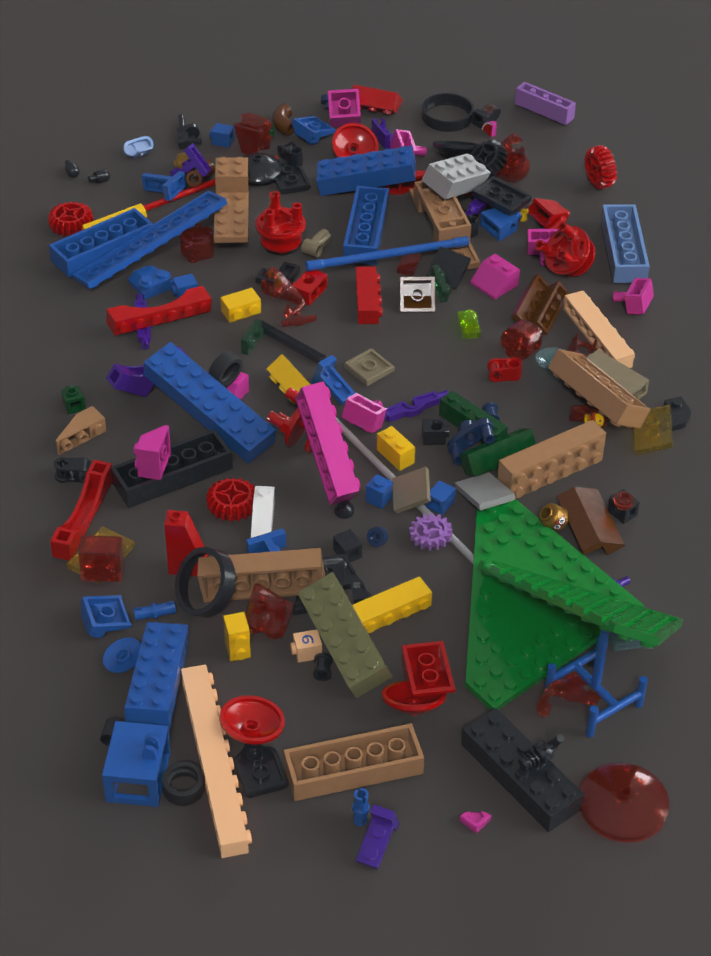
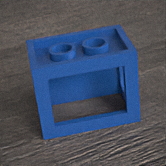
(136, 756)

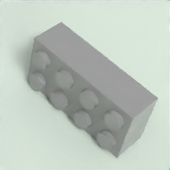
(455, 175)

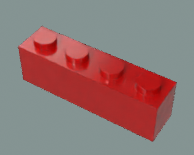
(368, 295)

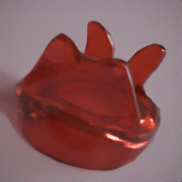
(576, 342)

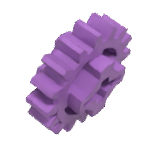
(430, 531)

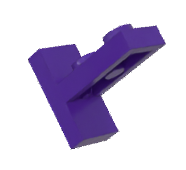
(195, 160)
(377, 836)

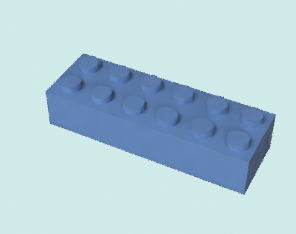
(624, 243)

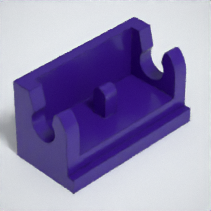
(382, 133)

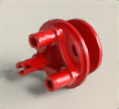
(280, 226)
(568, 251)
(291, 426)

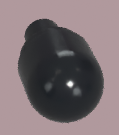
(71, 169)
(99, 176)

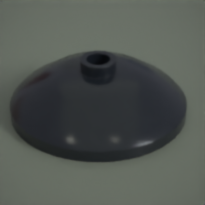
(454, 148)
(262, 168)

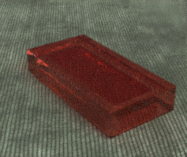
(409, 264)

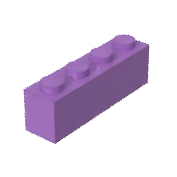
(545, 103)

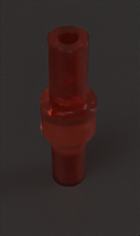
(298, 320)

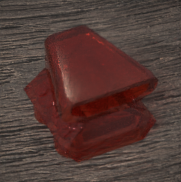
(253, 133)
(267, 612)

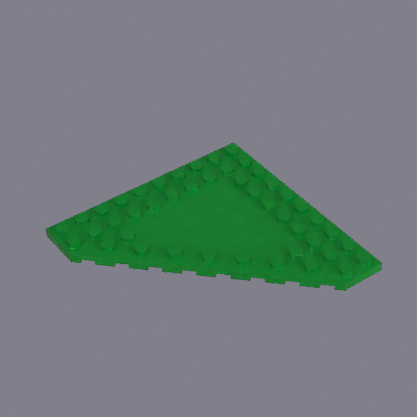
(611, 614)
(509, 630)

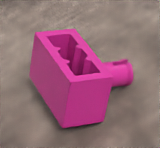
(404, 138)
(533, 236)
(637, 297)
(364, 413)

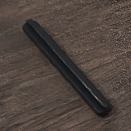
(292, 342)

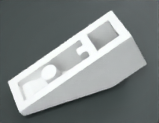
(263, 510)

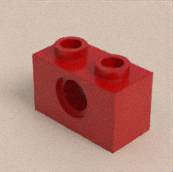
(311, 285)

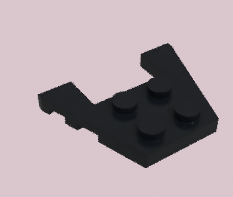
(345, 574)

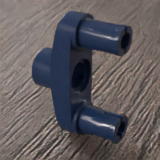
(469, 434)

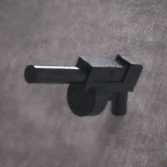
(187, 133)

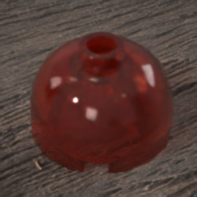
(516, 166)

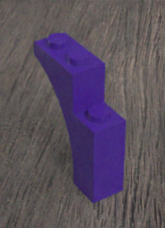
(131, 379)

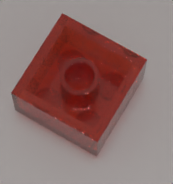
(101, 558)

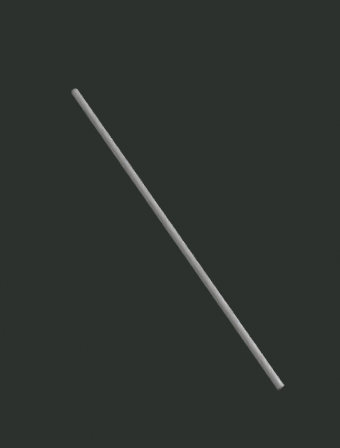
(389, 475)

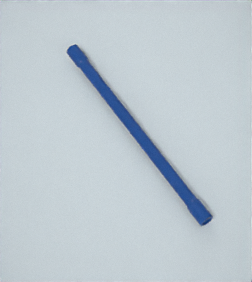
(394, 252)

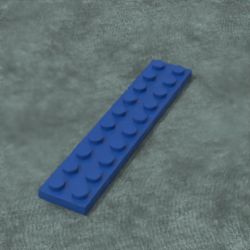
(149, 239)

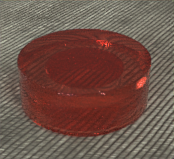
(624, 500)

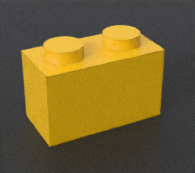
(240, 305)
(395, 448)
(237, 636)

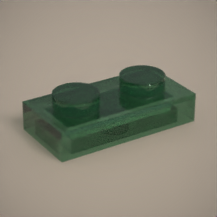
(441, 286)
(251, 337)

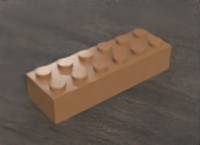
(599, 389)
(552, 459)
(278, 571)
(353, 762)

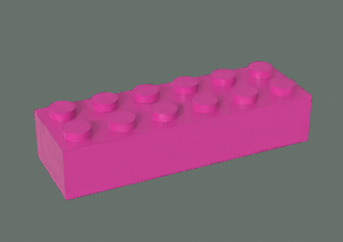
(327, 443)

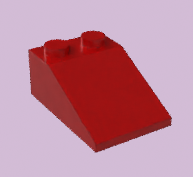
(427, 669)

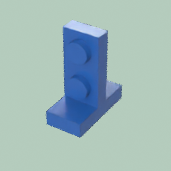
(164, 184)
(337, 385)
(267, 542)

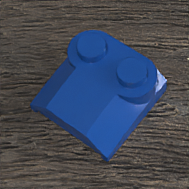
(311, 129)
(150, 281)
(104, 614)

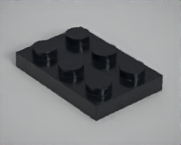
(502, 195)

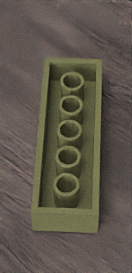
(344, 635)

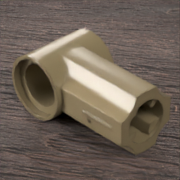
(316, 244)

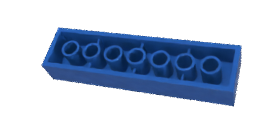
(209, 402)

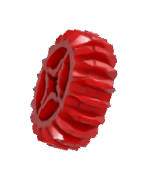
(600, 167)
(69, 217)
(231, 499)

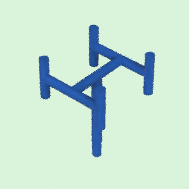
(598, 656)

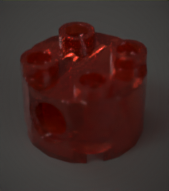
(197, 243)
(522, 339)

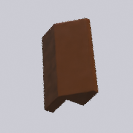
(541, 303)
(590, 520)

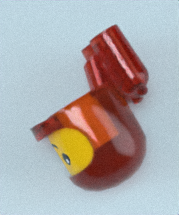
(582, 413)

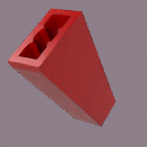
(180, 540)

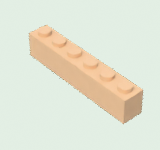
(596, 326)

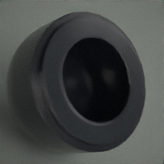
(347, 509)

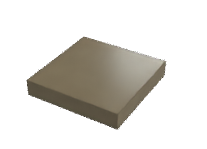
(369, 367)
(411, 490)

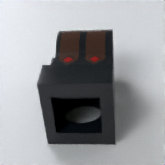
(486, 114)

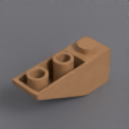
(82, 428)

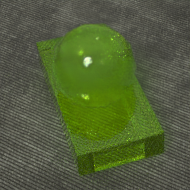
(469, 324)

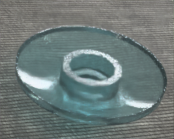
(545, 356)

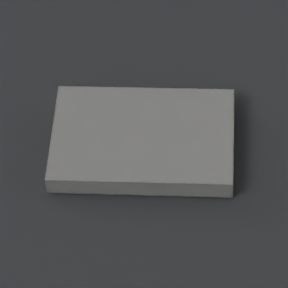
(485, 491)

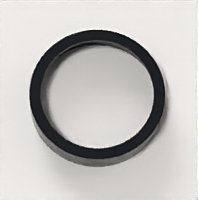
(447, 99)
(226, 586)

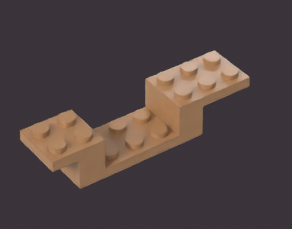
(231, 182)
(446, 217)

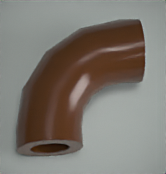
(281, 120)
(193, 176)

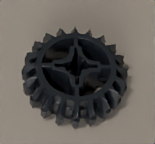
(491, 155)

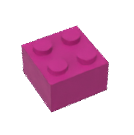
(344, 107)

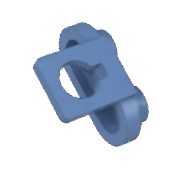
(138, 147)

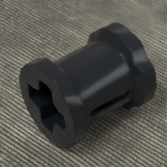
(322, 669)

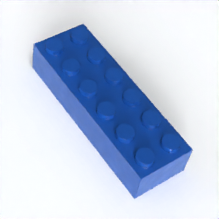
(366, 169)
(366, 221)
(91, 243)
(157, 674)

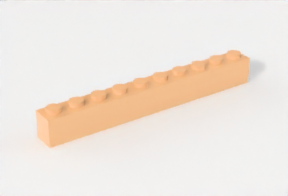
(215, 763)

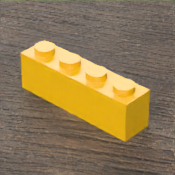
(287, 375)
(394, 604)

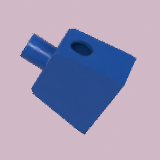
(499, 223)

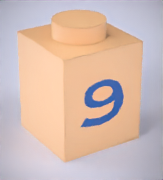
(306, 645)

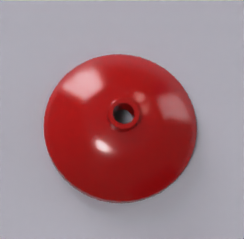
(354, 137)
(400, 698)
(252, 719)

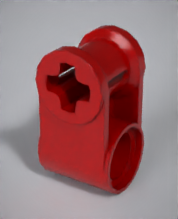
(507, 369)

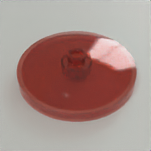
(624, 802)

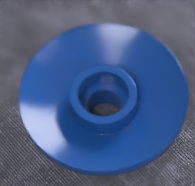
(121, 655)

